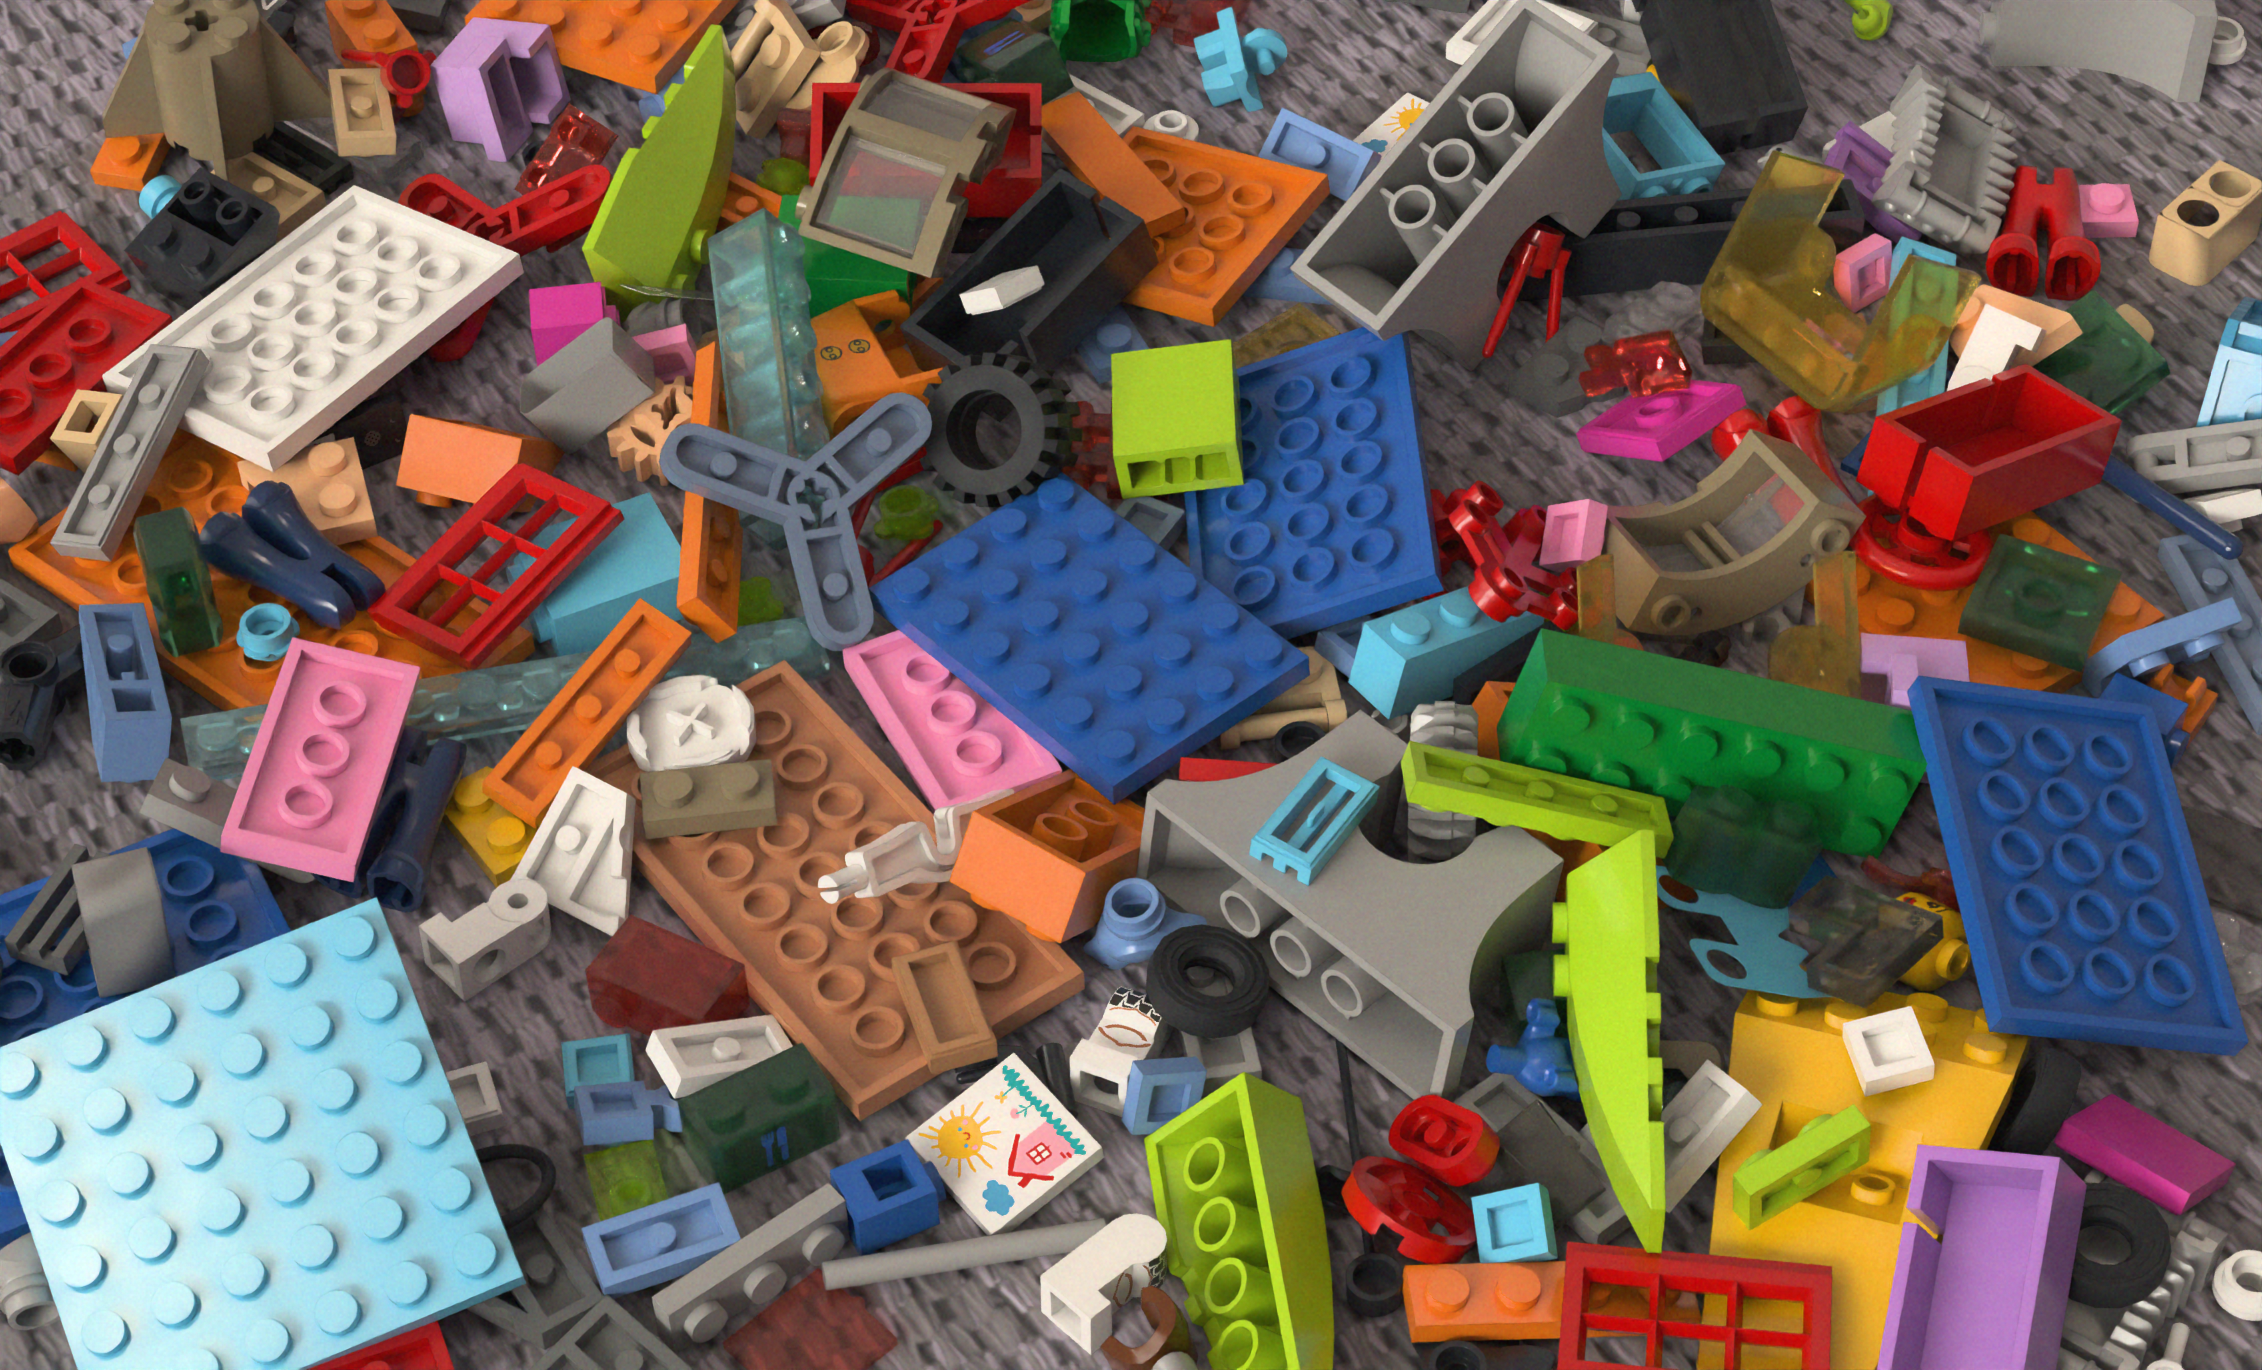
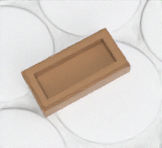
(944, 1007)

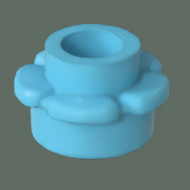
(266, 632)

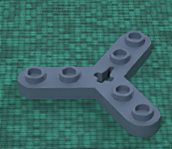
(771, 482)

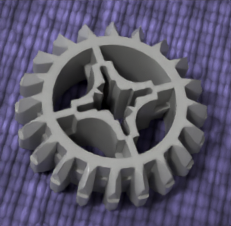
(1444, 835)

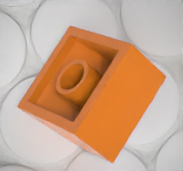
(465, 459)

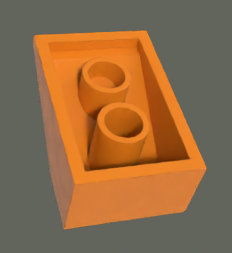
(1050, 855)

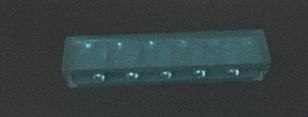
(768, 348)

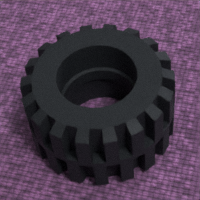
(1044, 420)

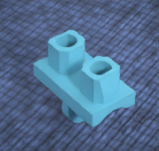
(1234, 60)

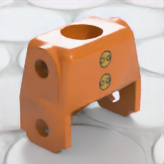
(865, 364)

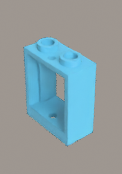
(1666, 132)

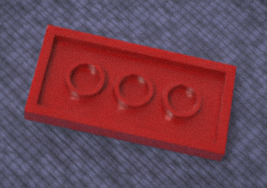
(60, 352)

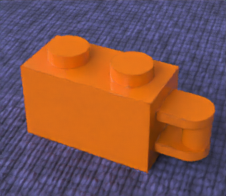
(371, 28)

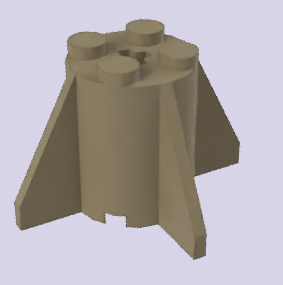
(211, 80)

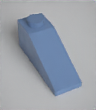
(124, 692)

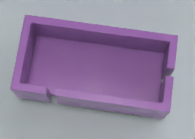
(2003, 1267)

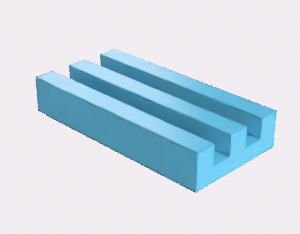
(1291, 853)

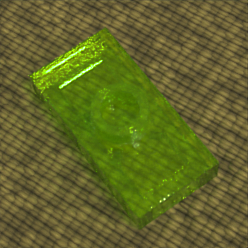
(625, 1178)

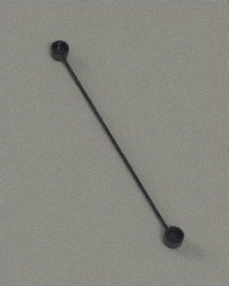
(1373, 1278)

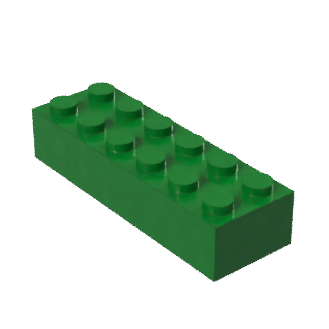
(1686, 724)

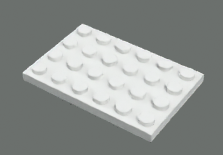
(325, 322)

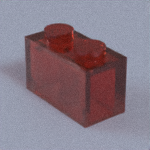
(663, 980)

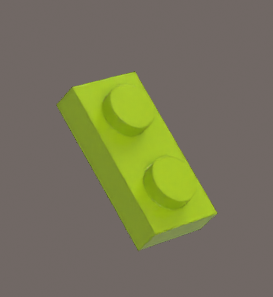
(1815, 1158)

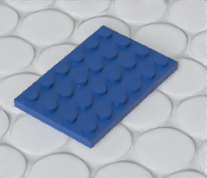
(1331, 490)
(1089, 636)
(2074, 868)

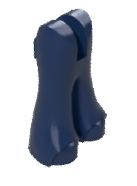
(287, 555)
(403, 867)

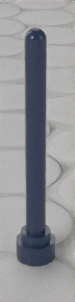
(2172, 509)

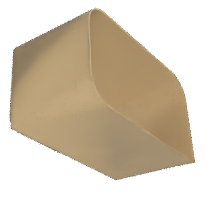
(2201, 253)

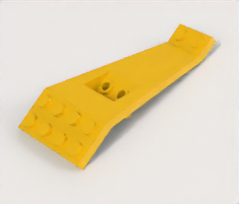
(1799, 1068)

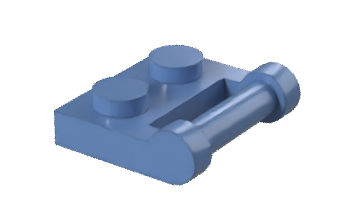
(2146, 650)

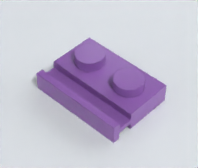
(1865, 164)

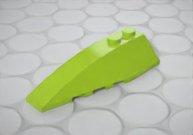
(671, 188)
(1616, 1020)
(1247, 1227)

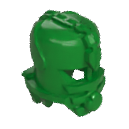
(1097, 29)

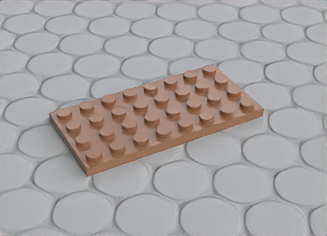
(824, 963)

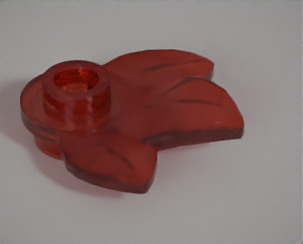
(1935, 883)

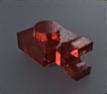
(1642, 362)

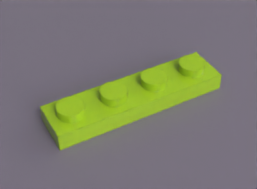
(1531, 798)

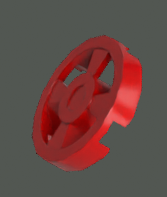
(1393, 1194)

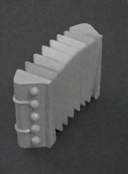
(1948, 163)
(2120, 1336)

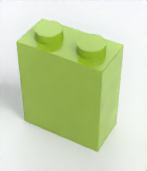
(1176, 419)

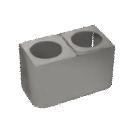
(587, 385)
(124, 922)

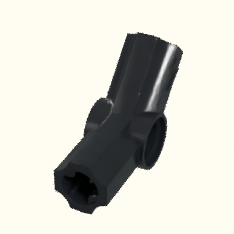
(33, 694)

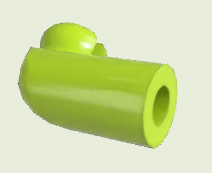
(1872, 18)

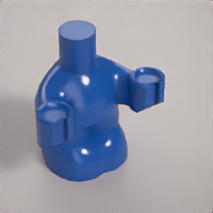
(1538, 1059)

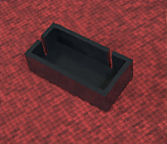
(1725, 69)
(1084, 274)

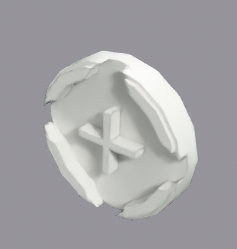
(691, 725)

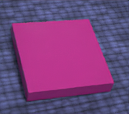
(1660, 423)
(2144, 1154)

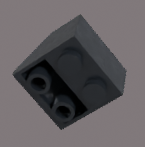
(203, 238)

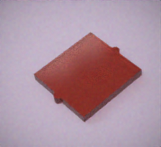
(811, 1332)

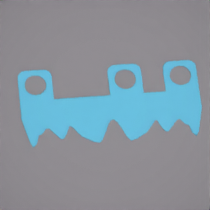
(1768, 960)

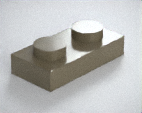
(708, 799)

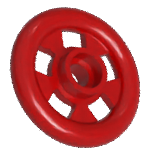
(1915, 549)

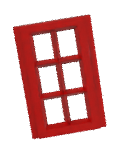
(37, 238)
(512, 607)
(1696, 1274)

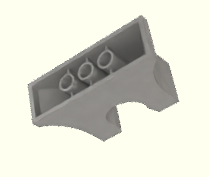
(2141, 40)
(1470, 175)
(1374, 944)

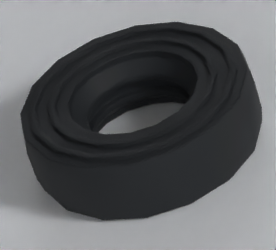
(1202, 1013)
(2038, 1103)
(2150, 1245)

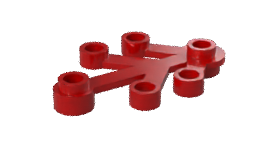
(1503, 585)

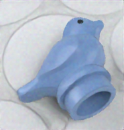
(1134, 924)

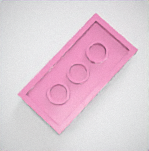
(940, 726)
(321, 760)

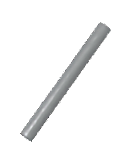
(958, 1254)

